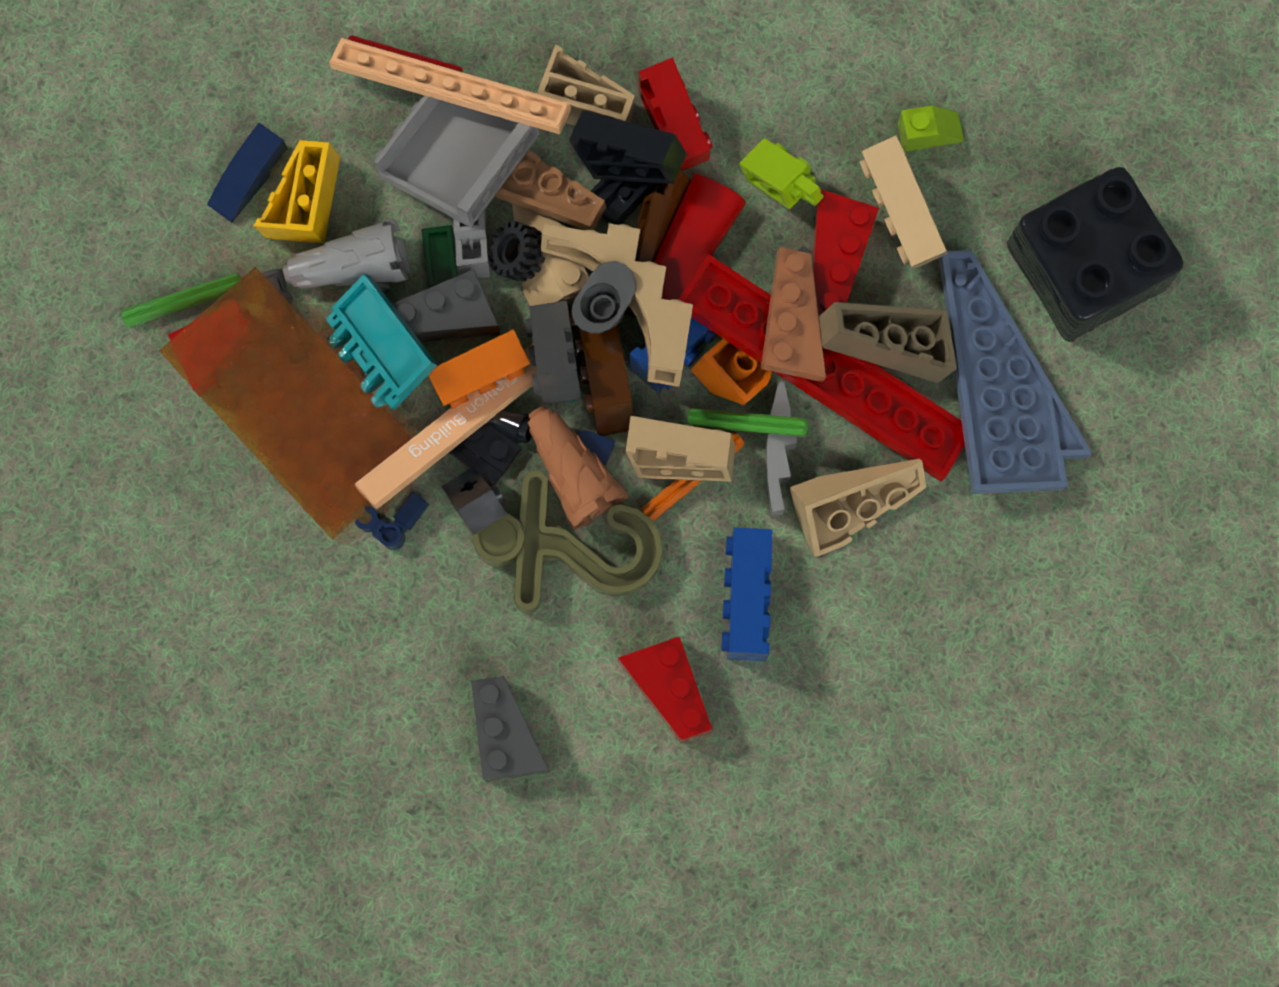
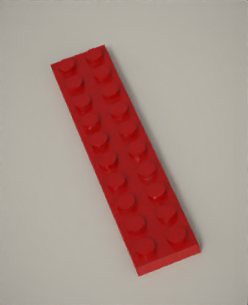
(852, 386)

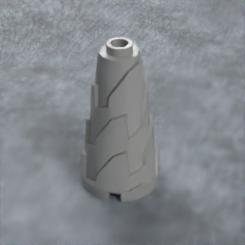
(345, 259)

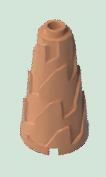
(574, 471)

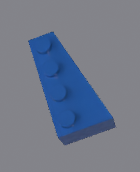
(748, 594)

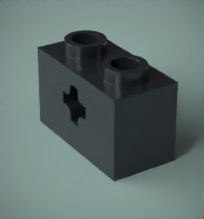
(475, 499)

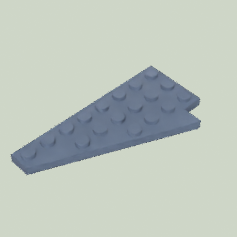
(1008, 408)

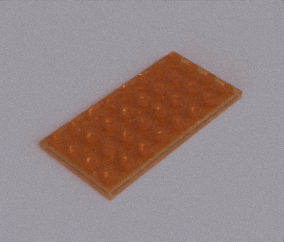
(287, 399)

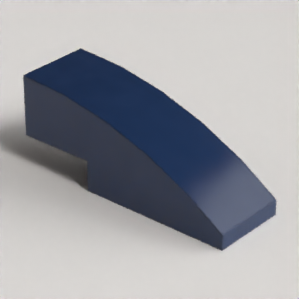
(247, 172)

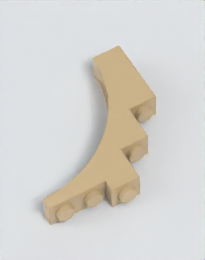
(661, 320)

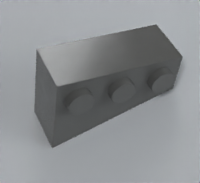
(553, 353)
(503, 734)

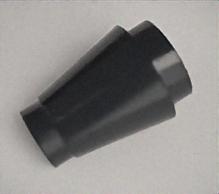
(512, 425)

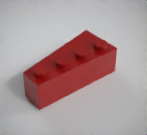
(838, 246)

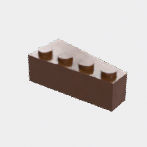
(607, 379)

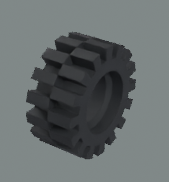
(505, 247)

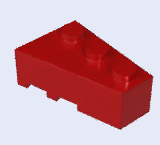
(672, 111)
(670, 687)

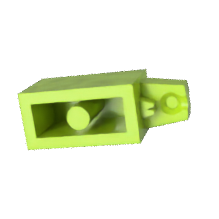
(780, 174)

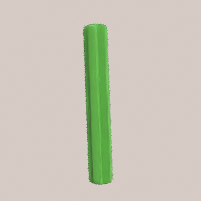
(178, 300)
(748, 422)

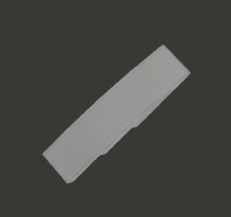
(775, 455)

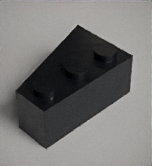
(626, 150)

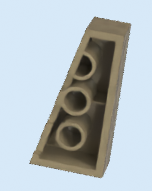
(891, 336)

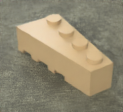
(904, 203)

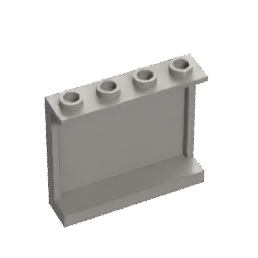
(453, 156)

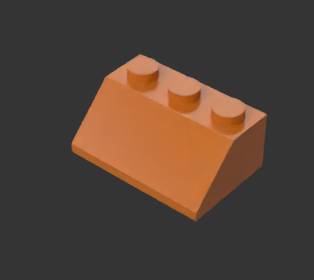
(479, 369)

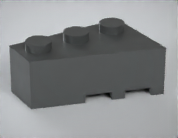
(449, 310)

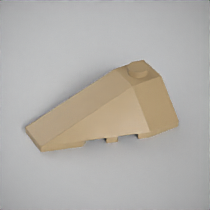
(559, 277)
(845, 502)

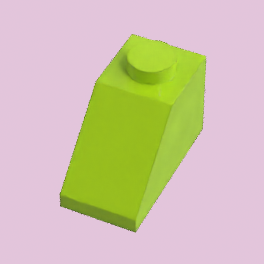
(929, 127)

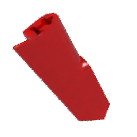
(696, 231)

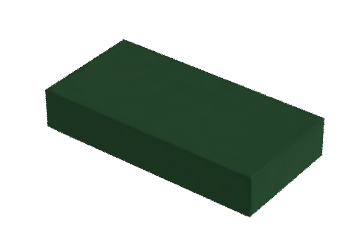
(439, 254)

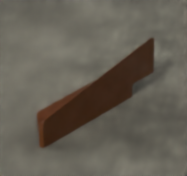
(656, 217)

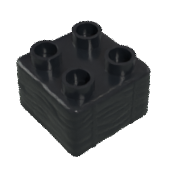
(1094, 253)

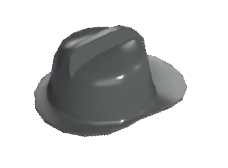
(604, 297)

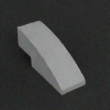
(472, 247)

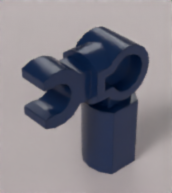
(392, 534)

